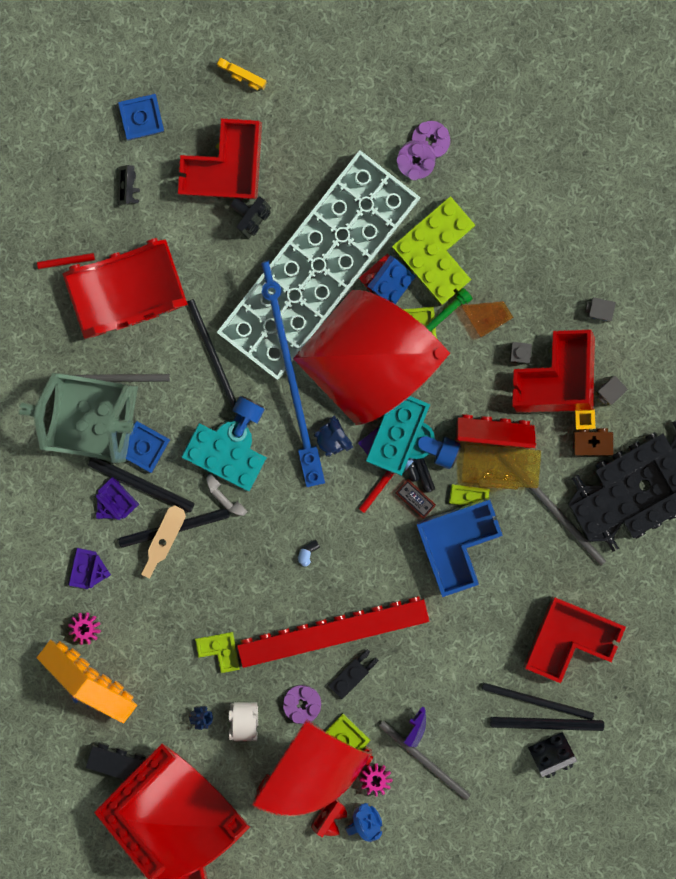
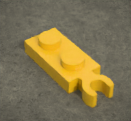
(241, 74)

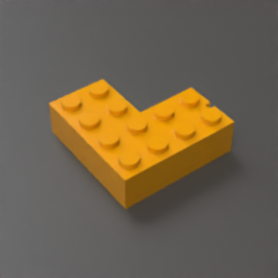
(85, 682)

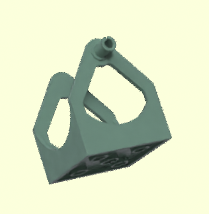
(87, 418)

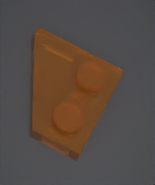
(487, 316)

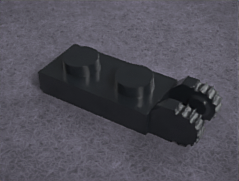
(352, 675)

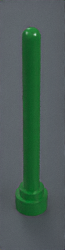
(463, 297)

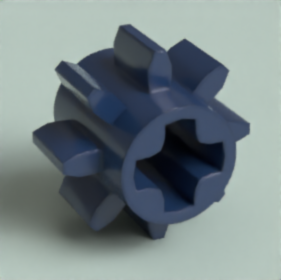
(201, 717)

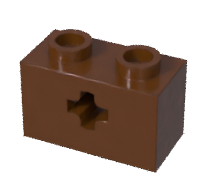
(604, 445)

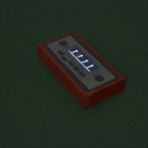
(415, 499)

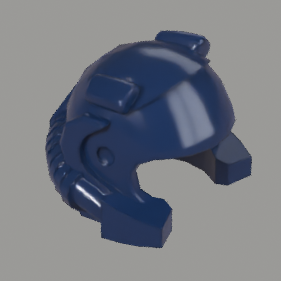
(332, 438)

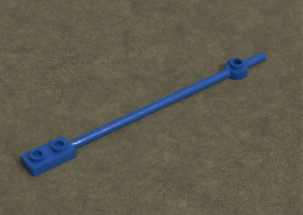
(308, 454)

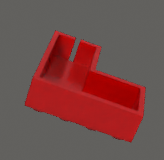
(233, 172)
(566, 384)
(569, 628)

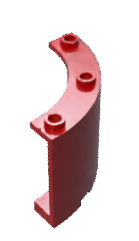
(125, 289)

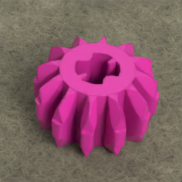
(90, 633)
(369, 778)

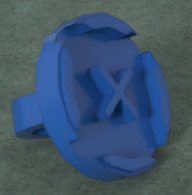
(366, 823)

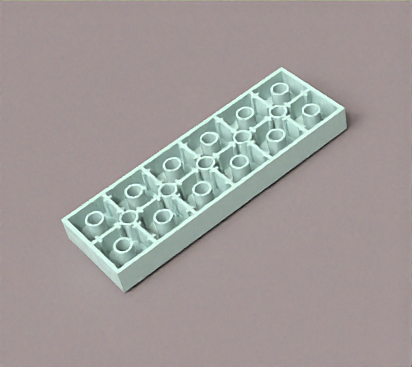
(321, 262)

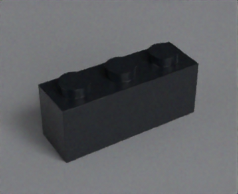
(113, 762)

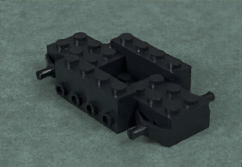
(620, 500)

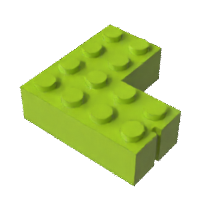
(426, 250)

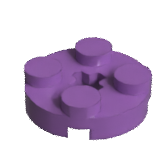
(439, 132)
(417, 149)
(292, 699)

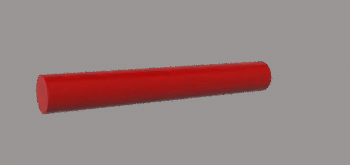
(66, 261)
(376, 491)

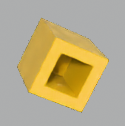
(585, 419)

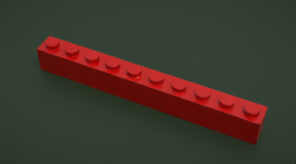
(334, 632)

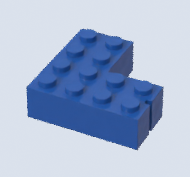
(447, 542)

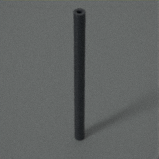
(212, 353)
(538, 701)

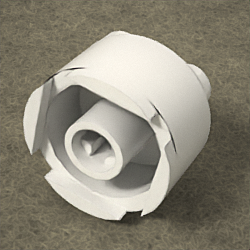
(243, 721)

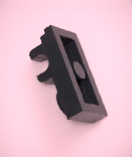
(125, 189)

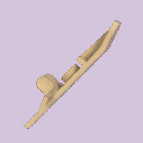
(167, 530)

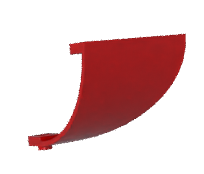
(370, 356)
(310, 773)
(170, 817)

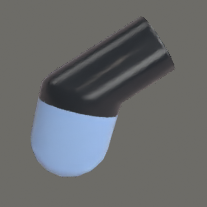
(412, 471)
(305, 552)

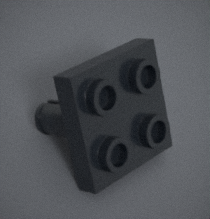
(251, 215)
(552, 755)

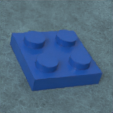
(141, 117)
(391, 280)
(146, 446)

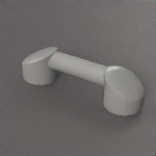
(213, 484)

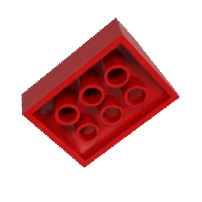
(495, 432)

